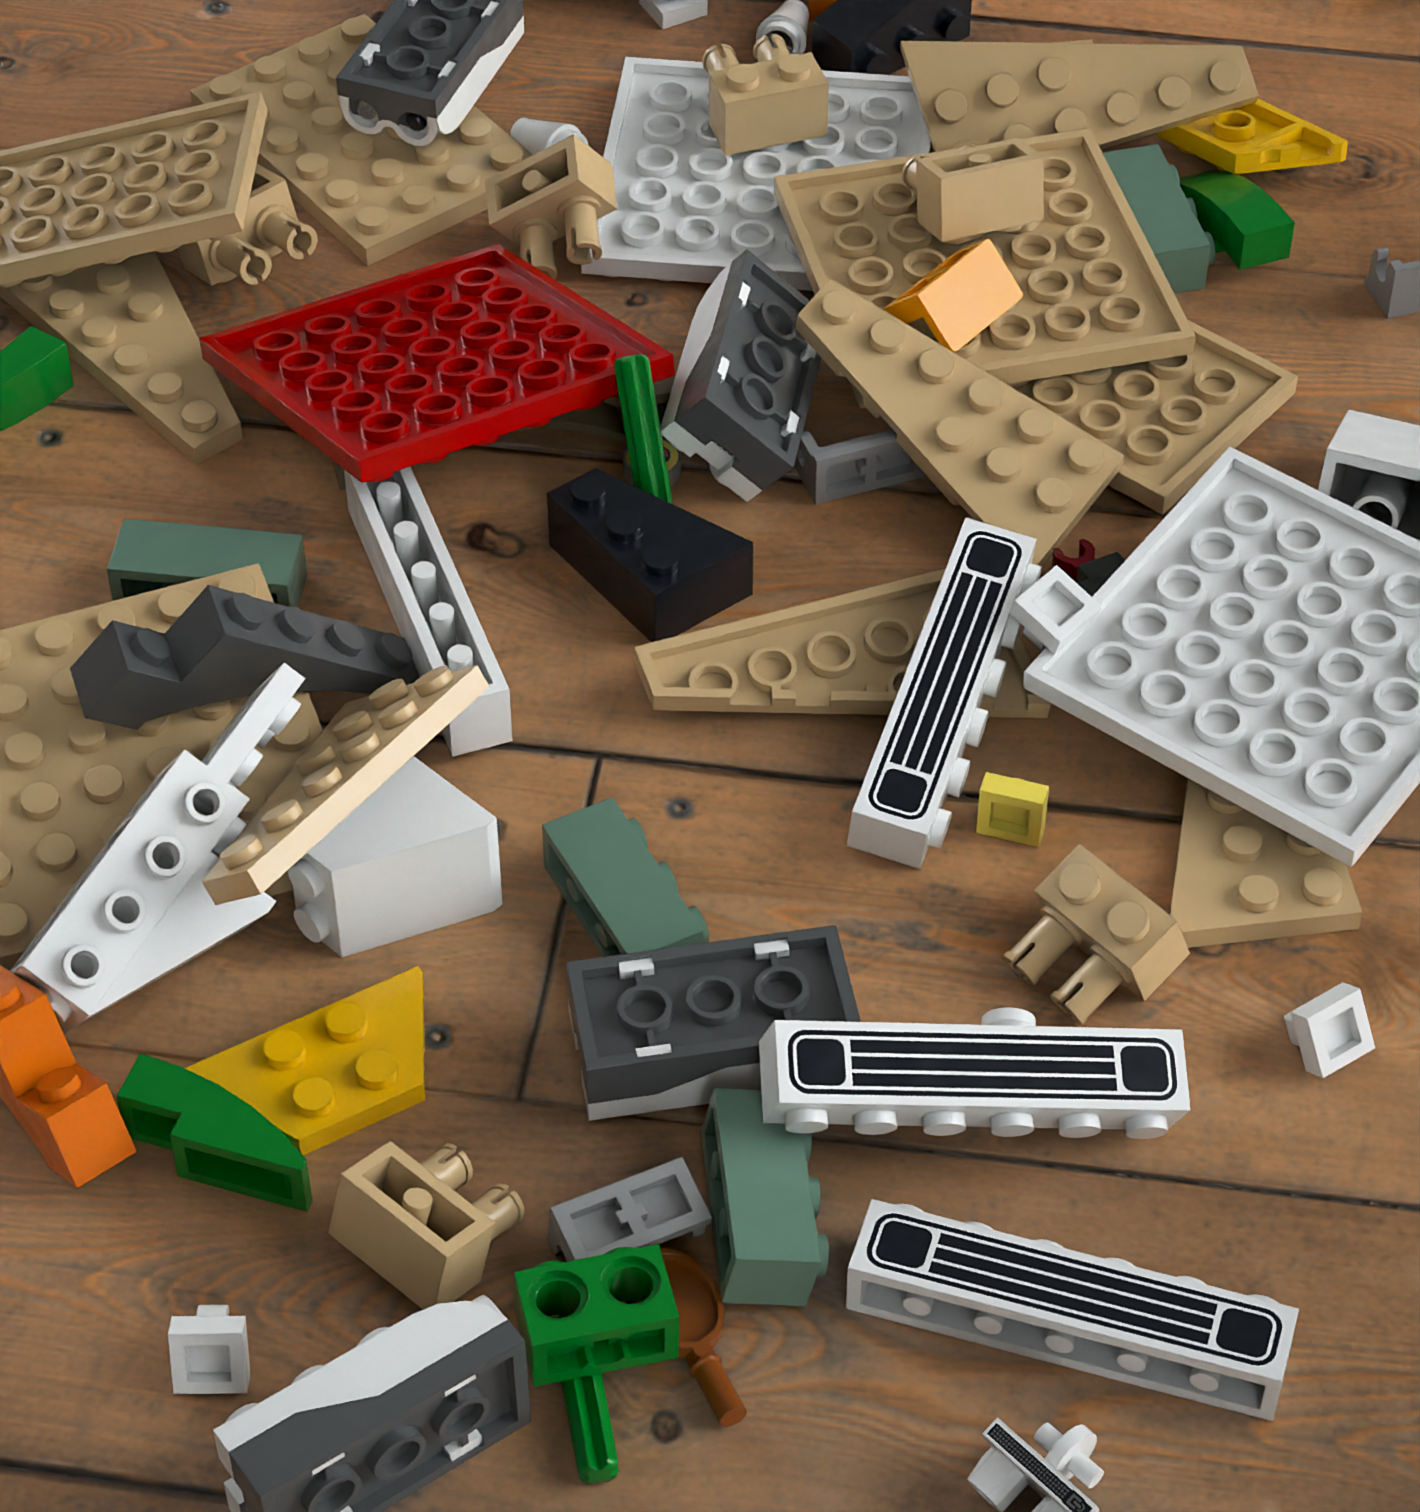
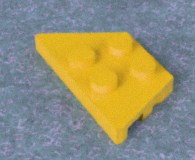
(1257, 140)
(333, 1065)

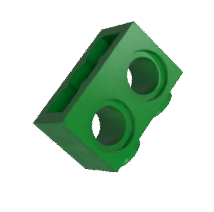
(599, 1329)

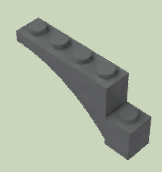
(224, 653)

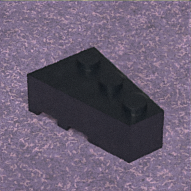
(868, 33)
(647, 554)

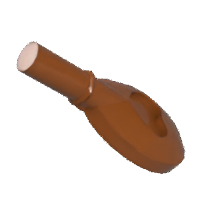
(699, 1331)

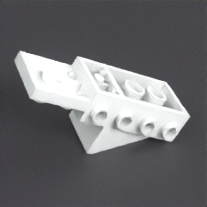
(143, 894)

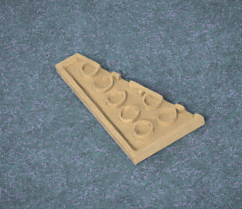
(1038, 89)
(139, 344)
(962, 426)
(1253, 879)

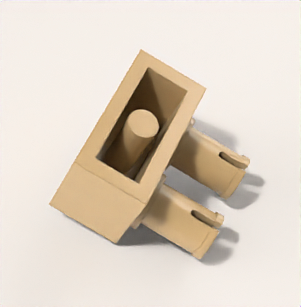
(765, 101)
(977, 189)
(553, 197)
(267, 231)
(1110, 921)
(414, 1224)

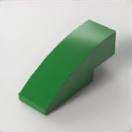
(1240, 217)
(32, 375)
(212, 1134)

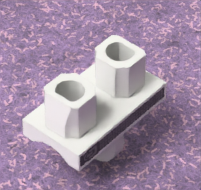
(1015, 1464)

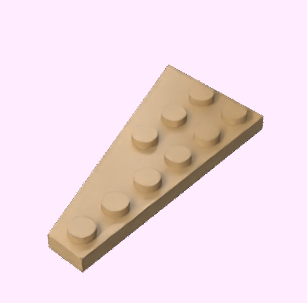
(814, 658)
(337, 773)

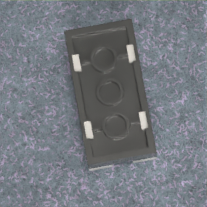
(427, 65)
(743, 379)
(690, 1017)
(381, 1415)

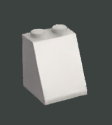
(1376, 469)
(399, 865)

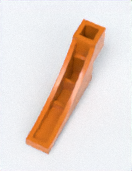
(52, 1096)

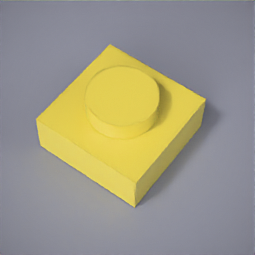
(1012, 809)

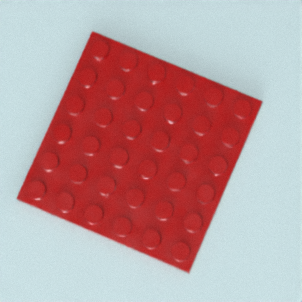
(431, 361)

